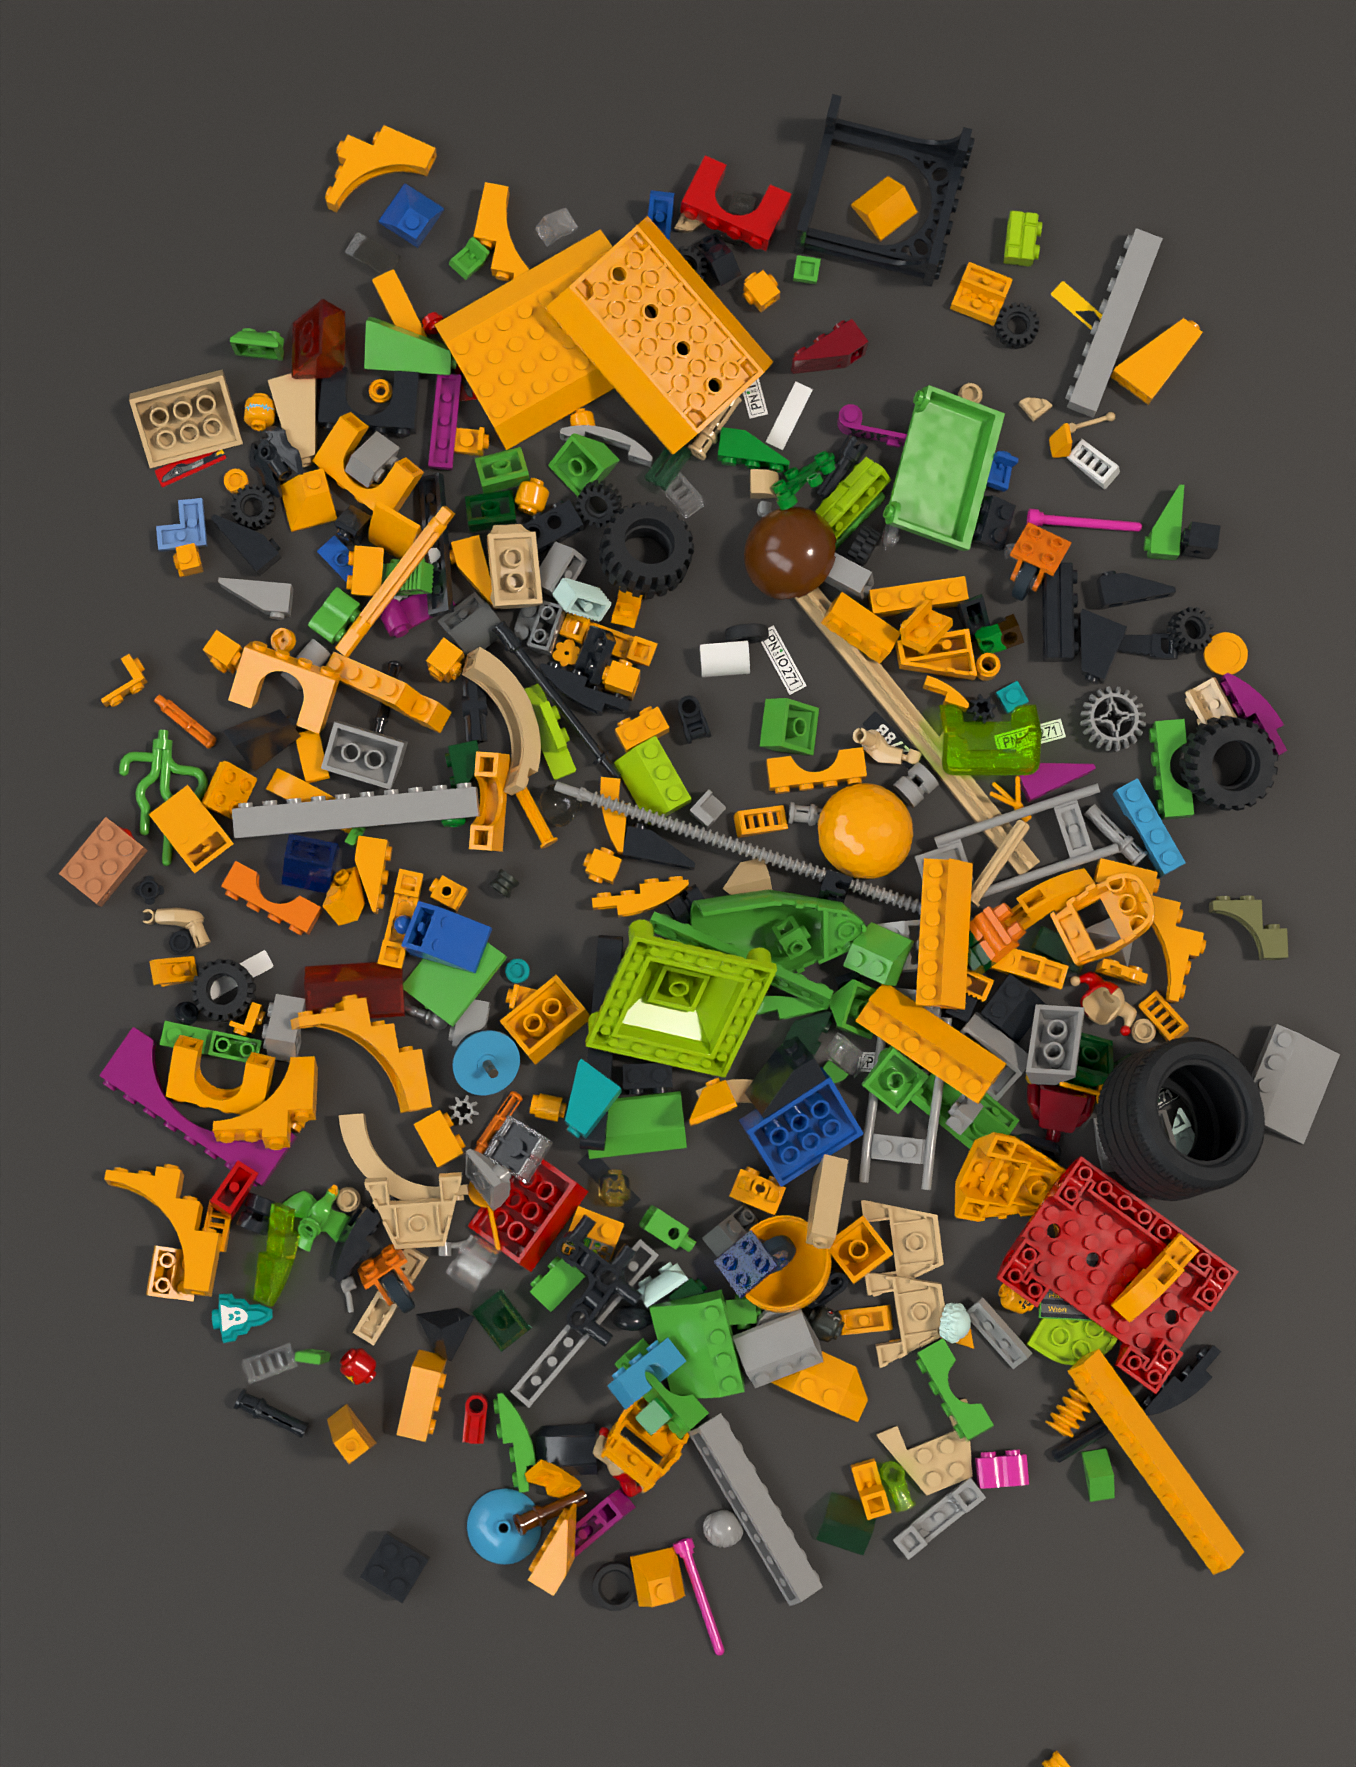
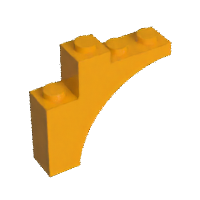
(363, 161)
(272, 1120)

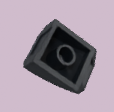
(568, 1447)

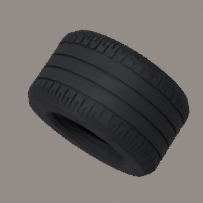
(1224, 1112)

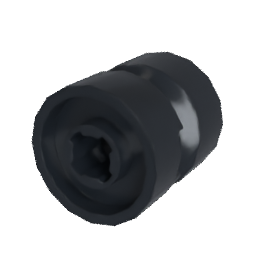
(681, 905)
(259, 1205)

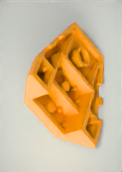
(1003, 1179)

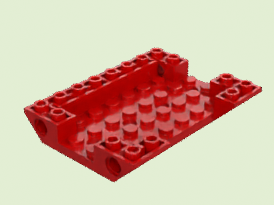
(1127, 1237)

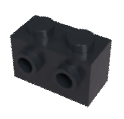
(647, 1077)

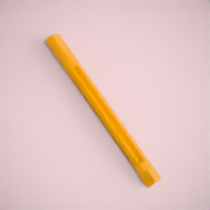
(394, 581)

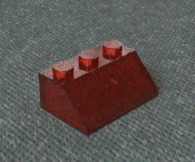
(318, 342)

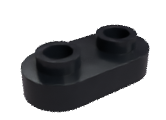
(1046, 1147)
(832, 1289)

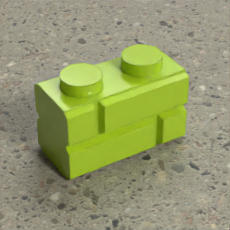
(1021, 238)

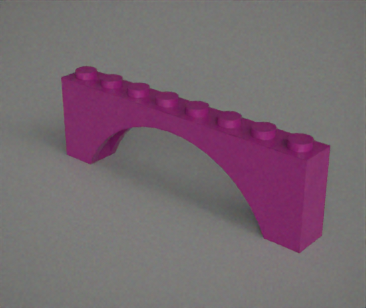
(135, 1073)

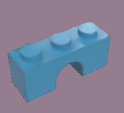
(631, 1383)

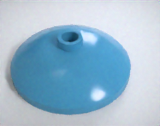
(484, 1522)

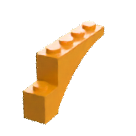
(390, 692)

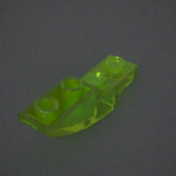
(277, 1261)

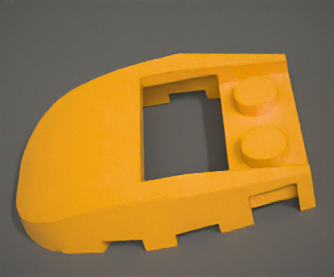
(1127, 905)
(634, 1461)

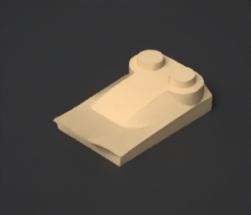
(514, 567)

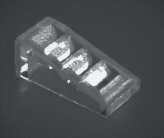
(689, 503)
(246, 1363)

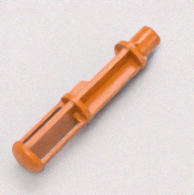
(186, 722)
(497, 1121)

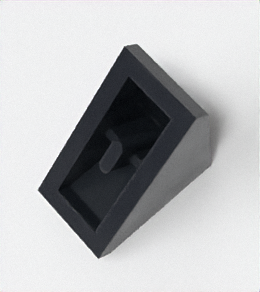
(973, 614)

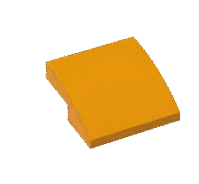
(981, 293)

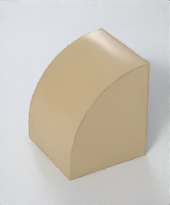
(761, 483)

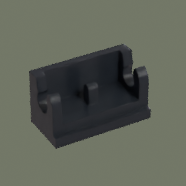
(834, 886)

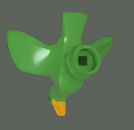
(317, 1216)

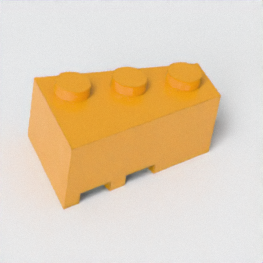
(948, 657)

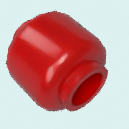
(358, 1366)

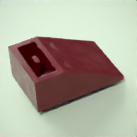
(833, 350)

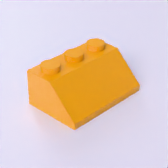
(545, 1019)

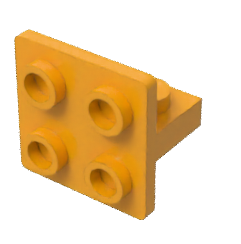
(228, 789)

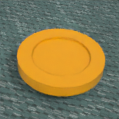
(1225, 654)

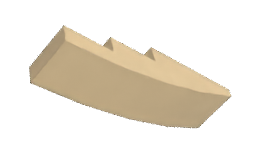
(379, 1312)

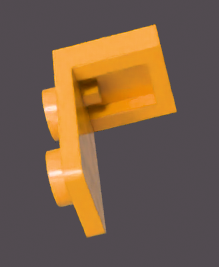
(134, 686)

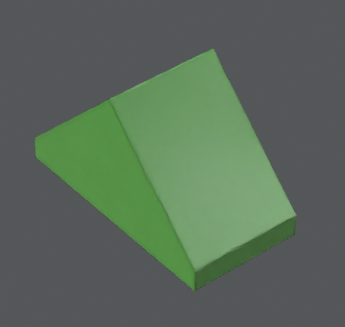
(1098, 1474)

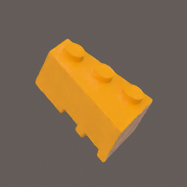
(422, 1396)

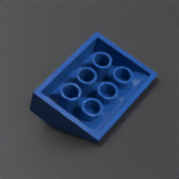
(802, 1131)

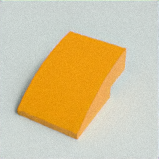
(392, 531)

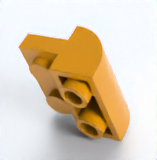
(167, 1274)

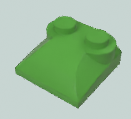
(258, 344)
(894, 1079)

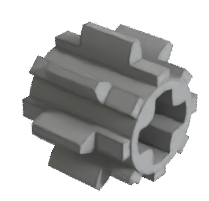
(460, 1104)

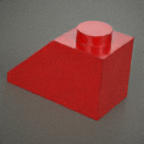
(234, 1189)

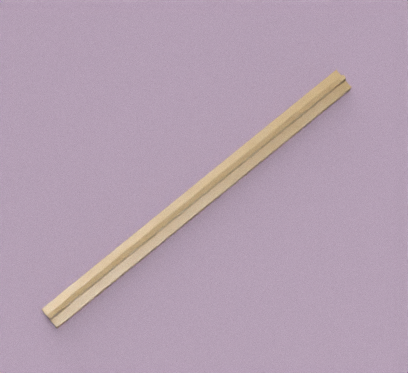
(917, 731)

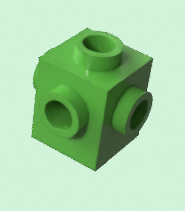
(791, 937)

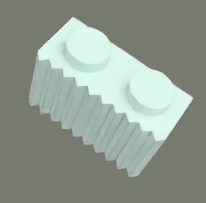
(581, 599)

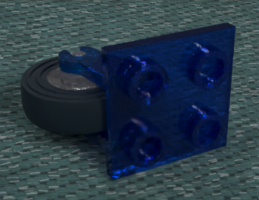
(753, 1260)

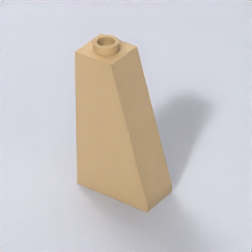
(297, 413)
(826, 1201)

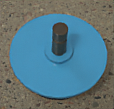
(485, 1062)

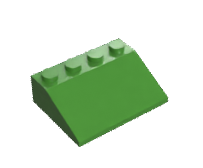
(705, 1339)

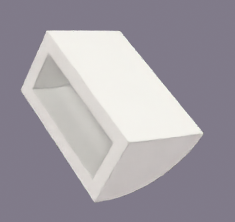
(724, 659)

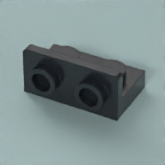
(595, 653)

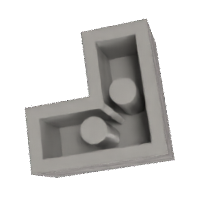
(278, 1035)

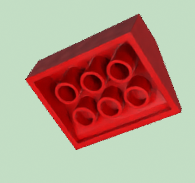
(531, 1214)

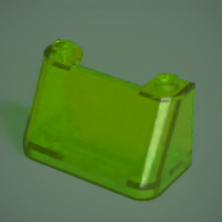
(991, 747)

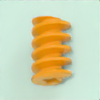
(1070, 1412)

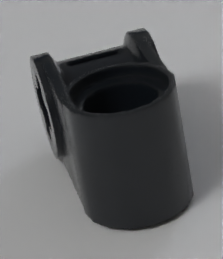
(693, 721)

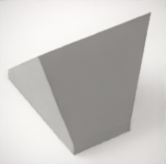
(1103, 935)

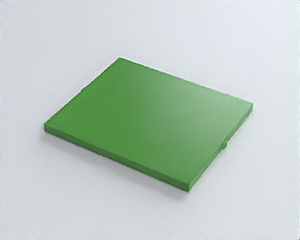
(449, 989)

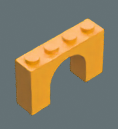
(335, 455)
(317, 682)
(190, 1086)

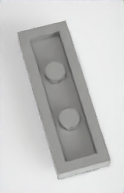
(998, 1333)

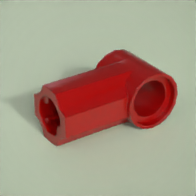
(475, 1421)

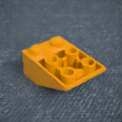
(191, 829)
(556, 1553)

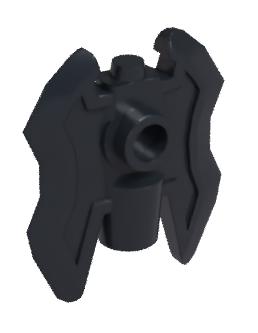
(274, 458)

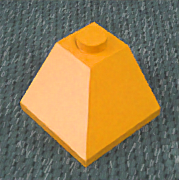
(308, 500)
(713, 1101)
(657, 1577)

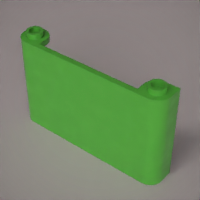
(944, 468)

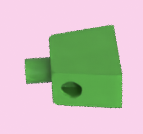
(659, 1224)

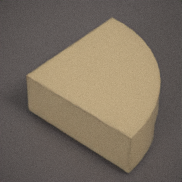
(686, 225)
(1035, 407)

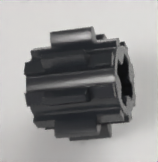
(988, 711)

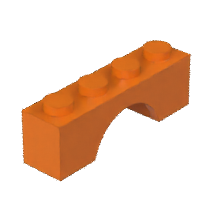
(298, 913)

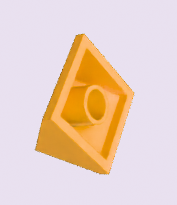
(885, 207)
(859, 1250)

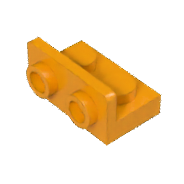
(924, 628)

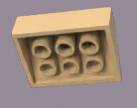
(185, 418)

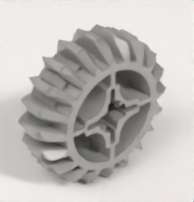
(1112, 708)

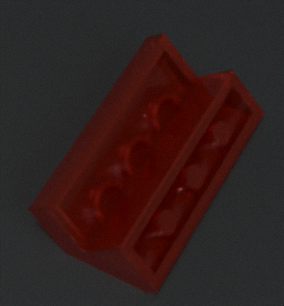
(377, 982)

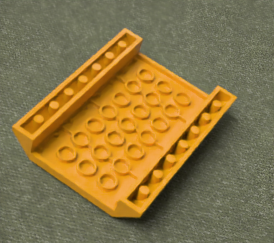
(517, 353)

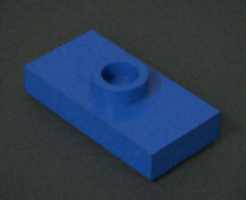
(336, 555)

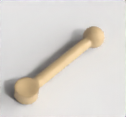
(1109, 416)

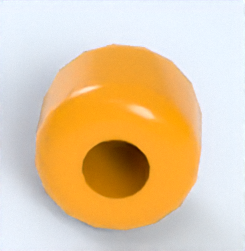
(582, 417)

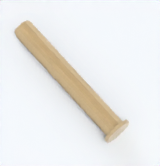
(998, 861)

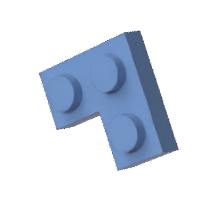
(190, 530)

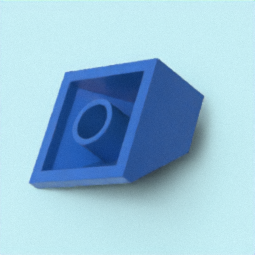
(411, 215)

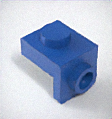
(1001, 470)

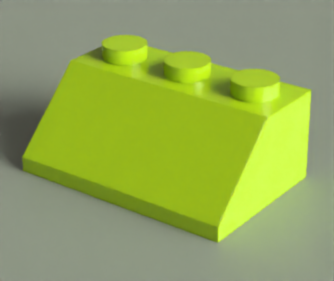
(652, 778)

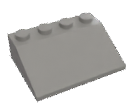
(1292, 1081)

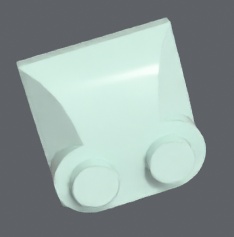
(670, 1278)

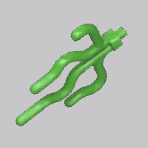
(161, 761)

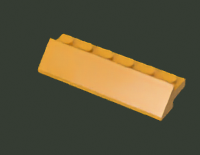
(944, 933)
(931, 1042)

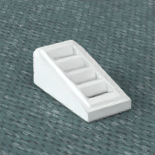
(1096, 476)

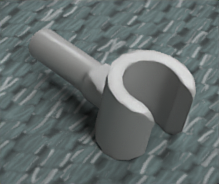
(764, 508)
(447, 1249)
(348, 1285)

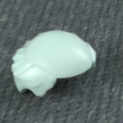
(954, 1323)

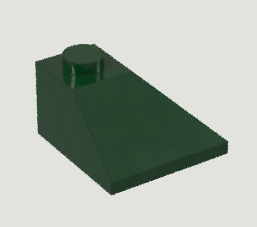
(1094, 1061)

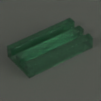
(657, 481)

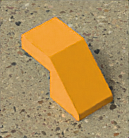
(870, 1489)

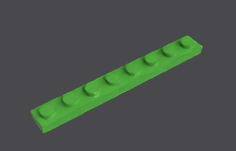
(785, 980)

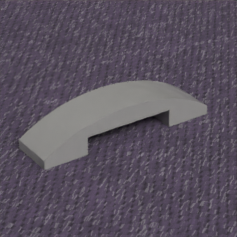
(636, 452)
(938, 1517)

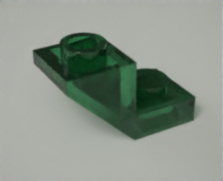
(1052, 947)

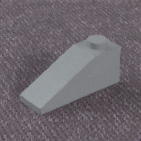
(268, 597)

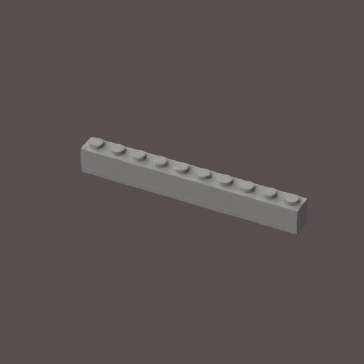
(355, 812)

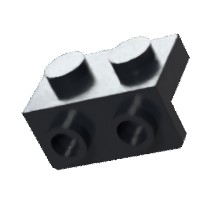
(993, 522)

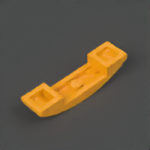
(626, 648)
(291, 787)
(404, 903)

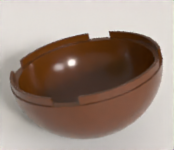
(789, 552)

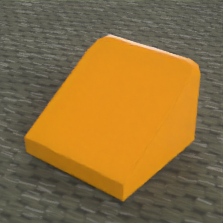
(1061, 442)

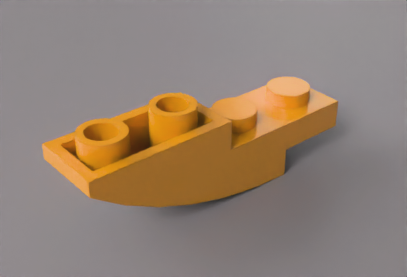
(651, 896)
(1048, 897)
(1032, 968)
(1155, 1279)

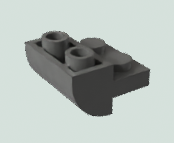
(471, 624)
(539, 627)

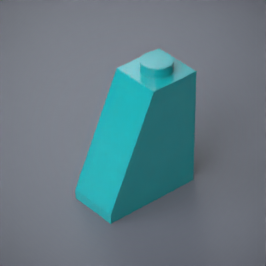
(589, 1100)

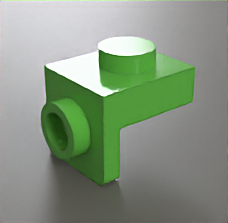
(469, 258)

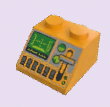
(601, 1238)

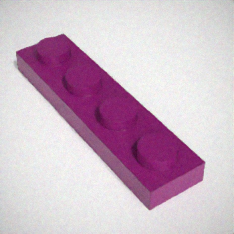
(445, 421)

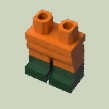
(991, 937)

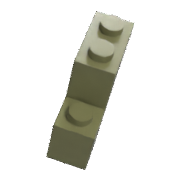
(1271, 941)

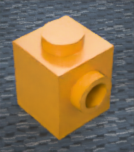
(761, 290)
(602, 865)

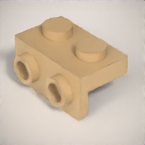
(1208, 701)

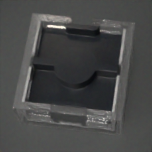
(518, 1149)

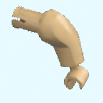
(881, 751)
(181, 917)

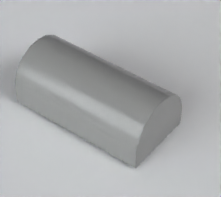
(313, 652)

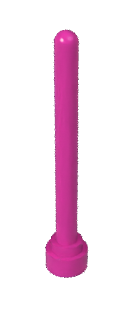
(1038, 519)
(685, 1549)

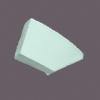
(1182, 1132)

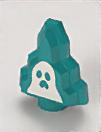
(237, 1316)

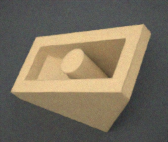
(749, 877)

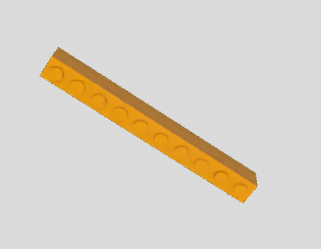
(1156, 1461)

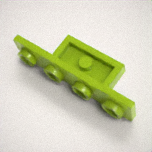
(552, 738)

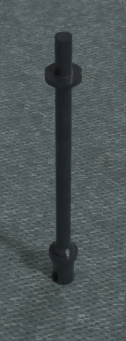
(514, 645)

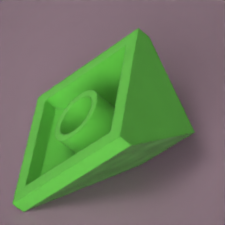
(847, 1006)

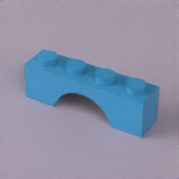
(1157, 840)

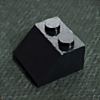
(1012, 1008)

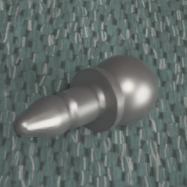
(429, 1016)

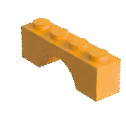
(902, 598)
(491, 774)
(786, 774)

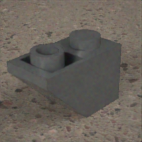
(730, 1230)

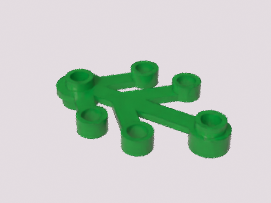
(796, 479)

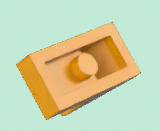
(173, 970)

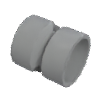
(909, 790)

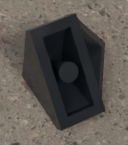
(445, 1330)

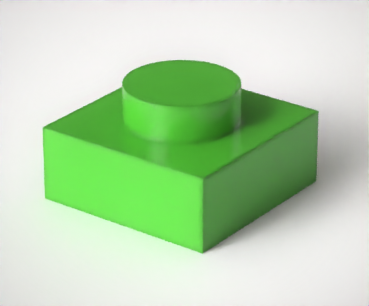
(806, 269)

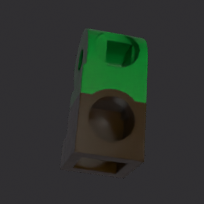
(999, 636)

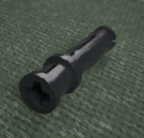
(260, 1408)

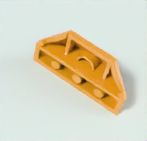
(830, 1385)

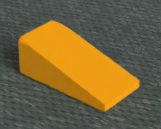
(866, 1320)

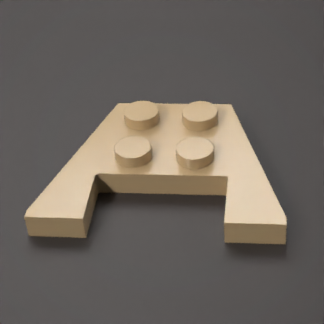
(417, 1221)
(913, 1238)
(918, 1312)
(932, 1463)

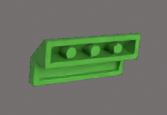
(990, 1119)
(644, 1125)

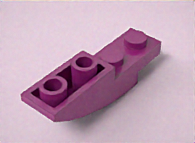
(1250, 703)

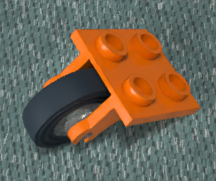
(1040, 551)
(382, 1266)

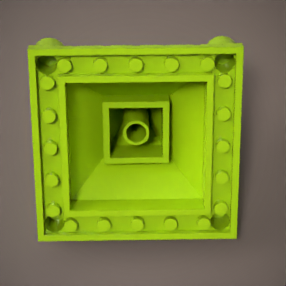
(680, 1003)

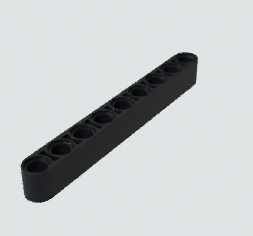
(607, 963)

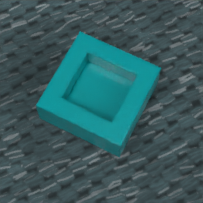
(1011, 697)

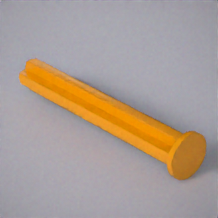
(535, 817)

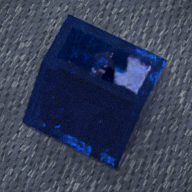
(309, 863)

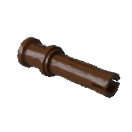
(540, 1515)

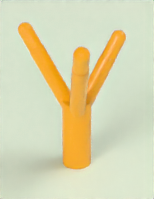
(1015, 803)

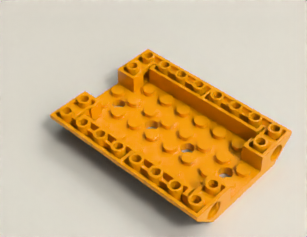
(641, 352)

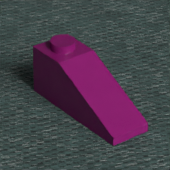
(1051, 777)
(601, 1519)

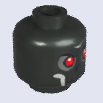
(826, 1323)

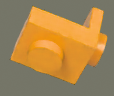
(254, 1018)

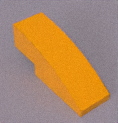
(397, 302)
(614, 823)

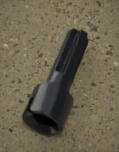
(848, 456)

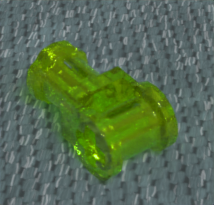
(897, 1486)

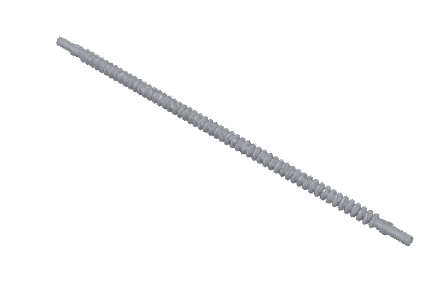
(584, 795)

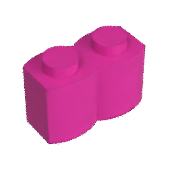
(1001, 1470)

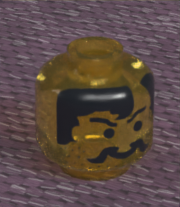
(614, 1188)

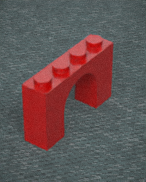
(754, 228)

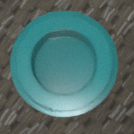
(517, 971)

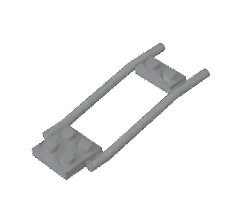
(1071, 826)
(896, 1147)

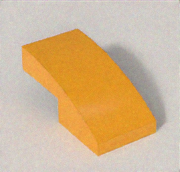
(952, 697)
(311, 756)
(553, 1478)

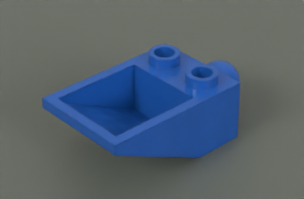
(443, 937)

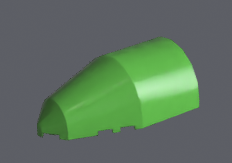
(748, 920)

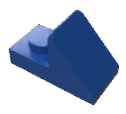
(661, 210)

